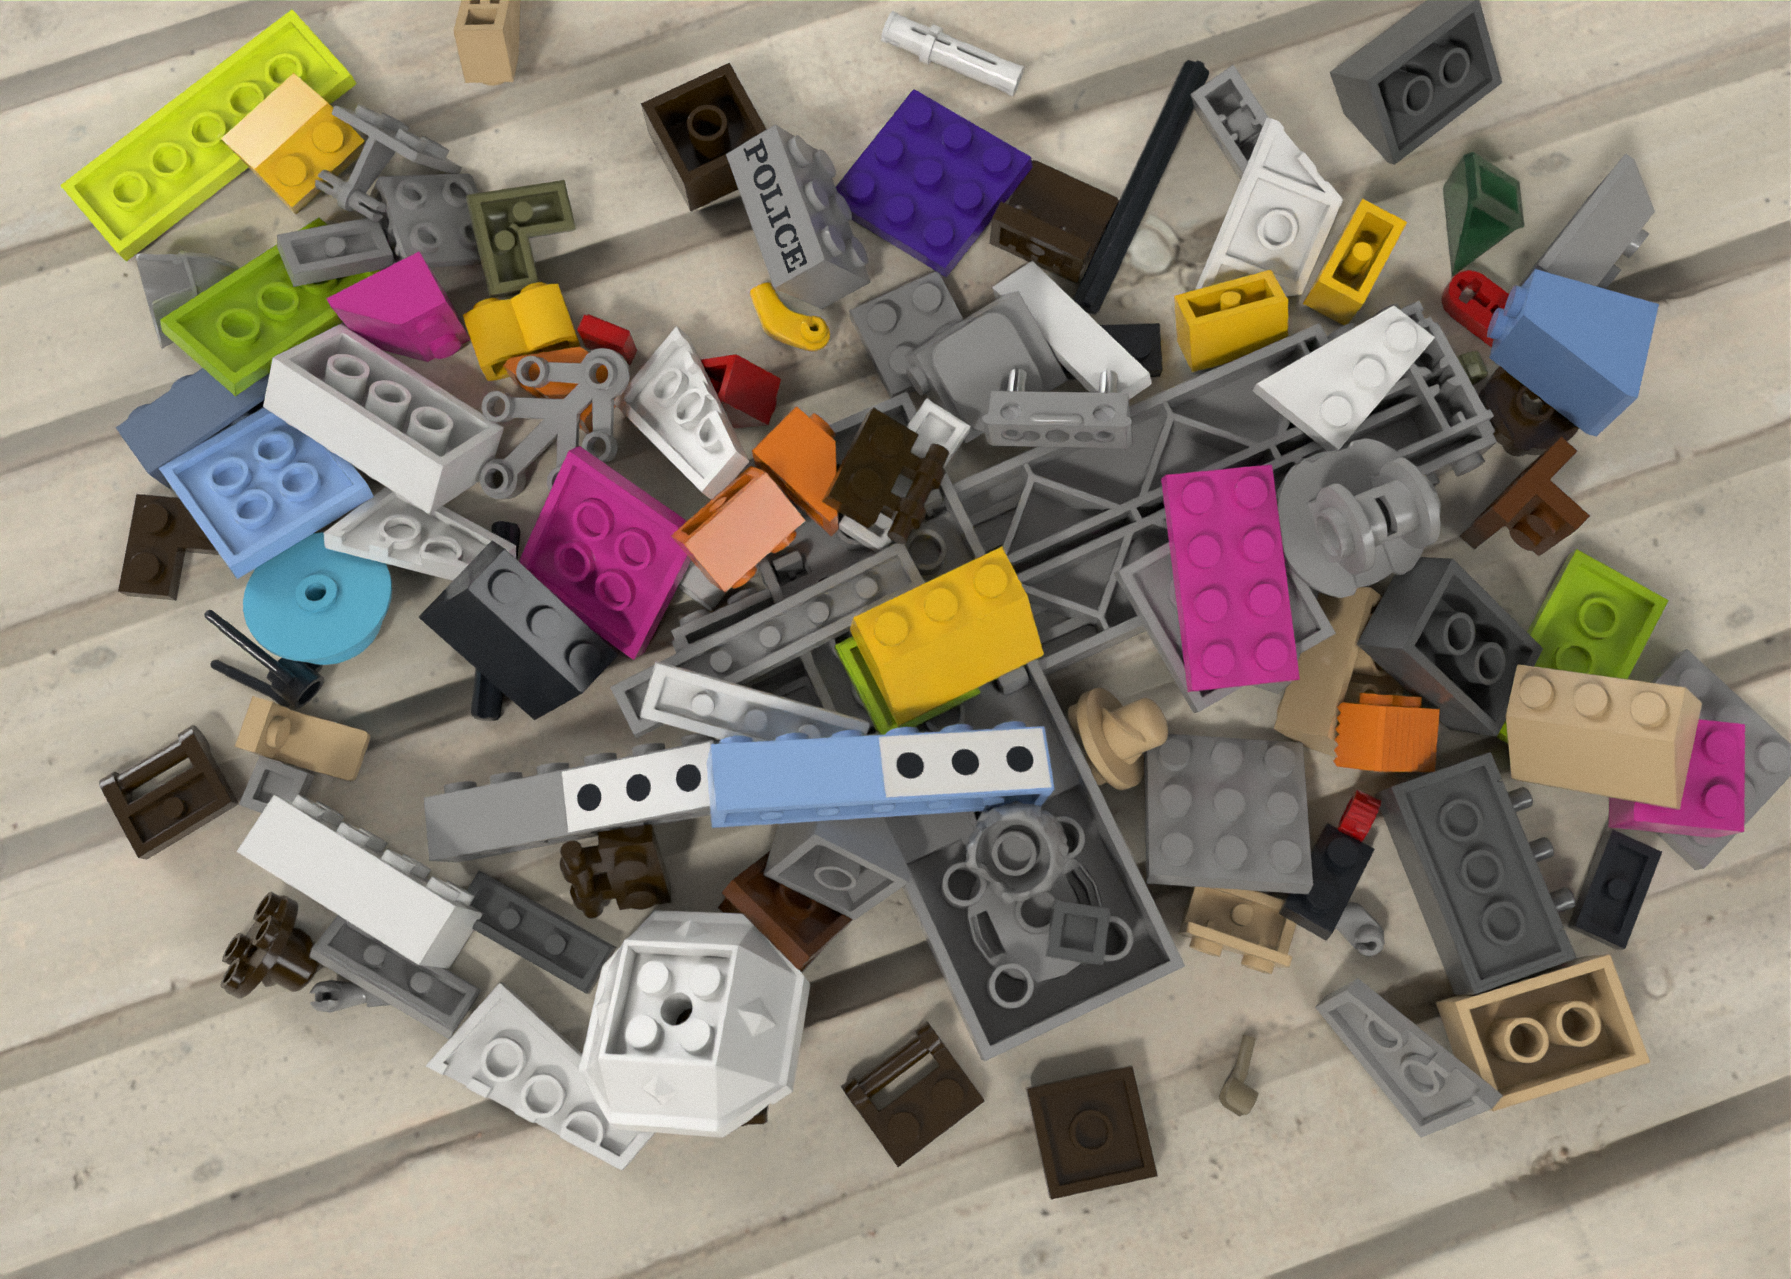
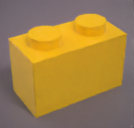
(1355, 262)
(1230, 319)

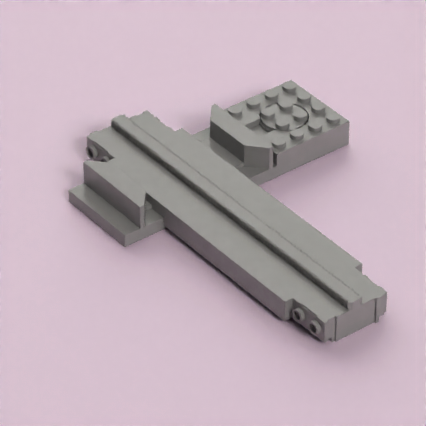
(1067, 529)

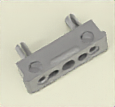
(1059, 417)

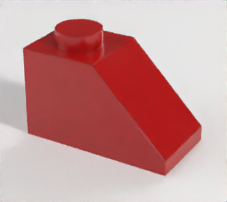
(743, 390)

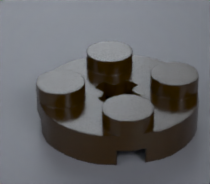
(1516, 428)

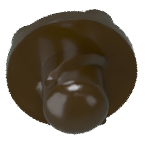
(270, 951)

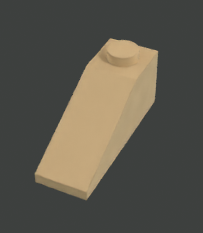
(488, 40)

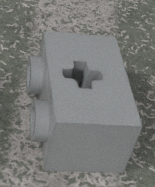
(1230, 116)

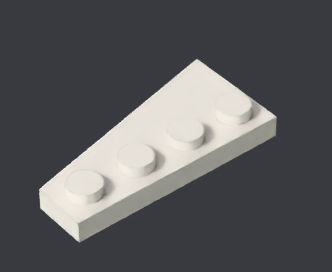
(683, 415)

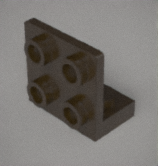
(1053, 221)

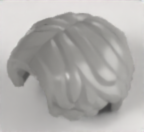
(1017, 850)

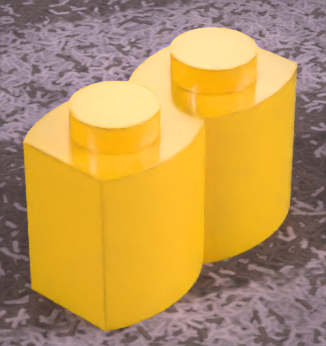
(519, 327)

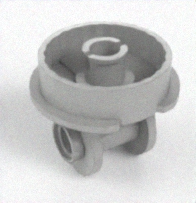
(1355, 517)

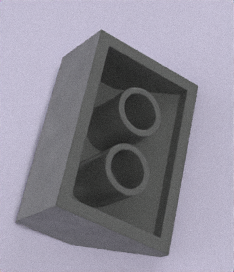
(1418, 76)

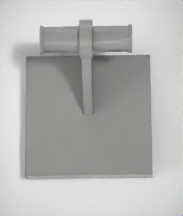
(385, 138)

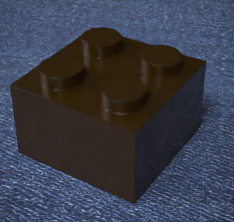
(697, 128)

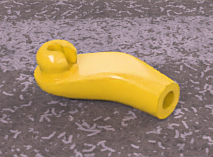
(786, 326)

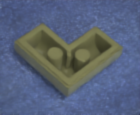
(506, 221)

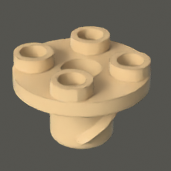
(1117, 735)

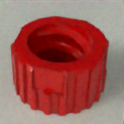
(1359, 815)

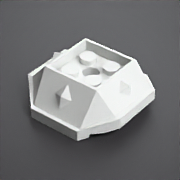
(729, 1053)

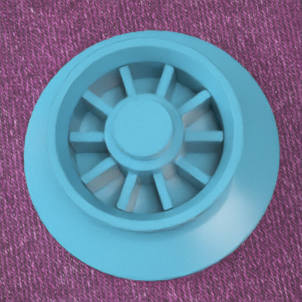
(317, 603)

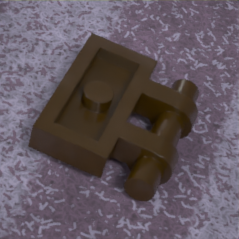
(871, 469)
(632, 869)

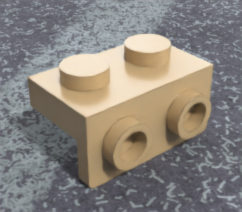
(1239, 923)

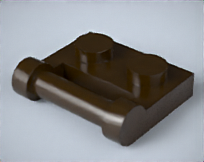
(175, 806)
(924, 1108)

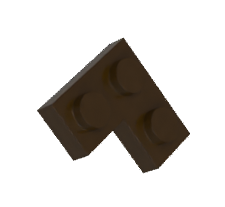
(157, 547)

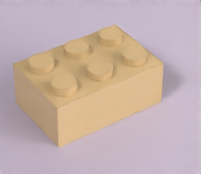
(1546, 1030)

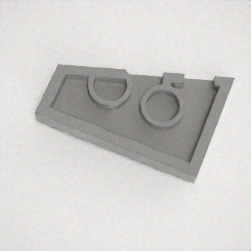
(1406, 1063)

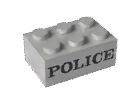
(799, 217)

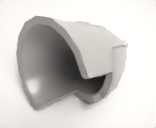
(176, 279)

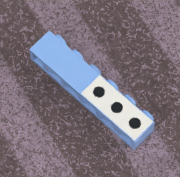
(876, 774)

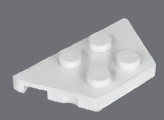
(1274, 217)

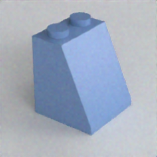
(1574, 346)

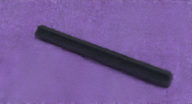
(1140, 188)

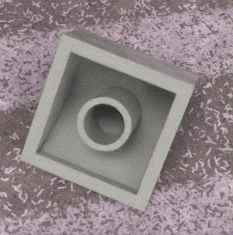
(839, 862)

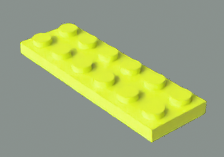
(178, 152)

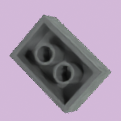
(1449, 644)

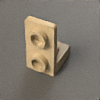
(302, 740)

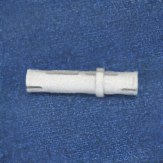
(942, 49)

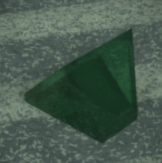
(1479, 209)

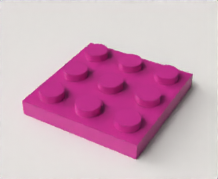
(607, 551)

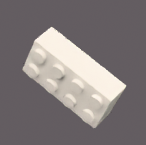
(382, 417)
(360, 882)

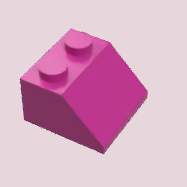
(403, 311)

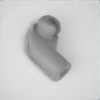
(1361, 930)

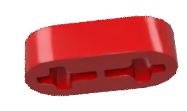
(1479, 310)

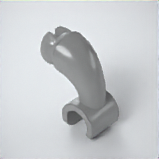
(339, 995)

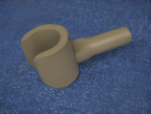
(1235, 1094)

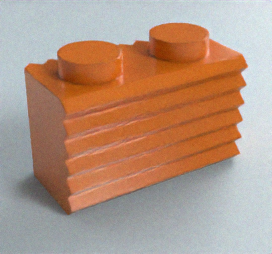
(1387, 734)

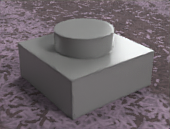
(272, 779)

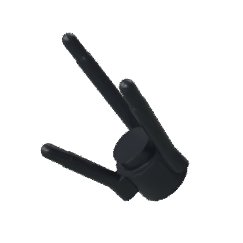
(292, 681)

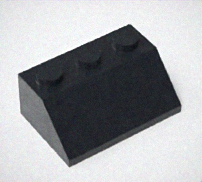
(518, 633)

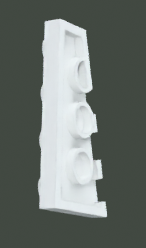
(532, 1069)

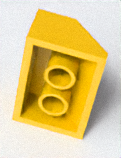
(948, 636)

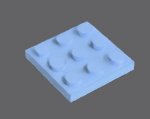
(263, 489)

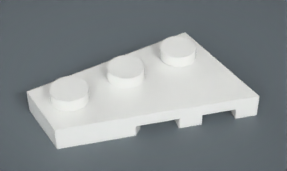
(1347, 378)
(409, 538)

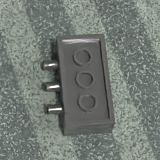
(1477, 875)

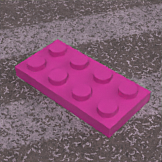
(1230, 578)

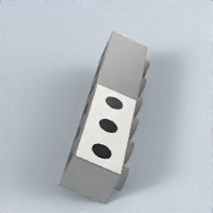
(568, 802)

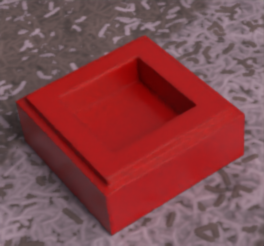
(603, 334)

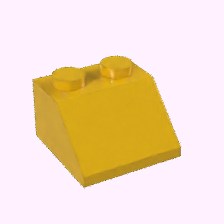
(293, 140)

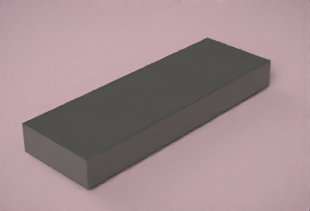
(538, 933)

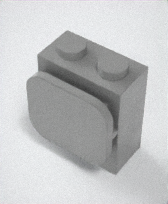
(976, 358)

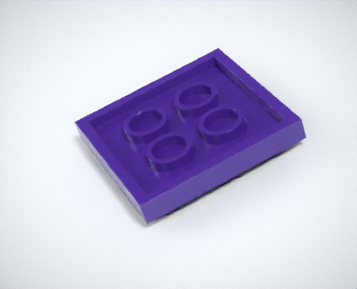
(931, 182)

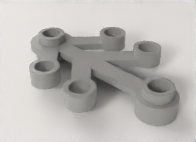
(559, 416)

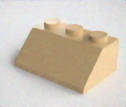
(1333, 674)
(1601, 734)

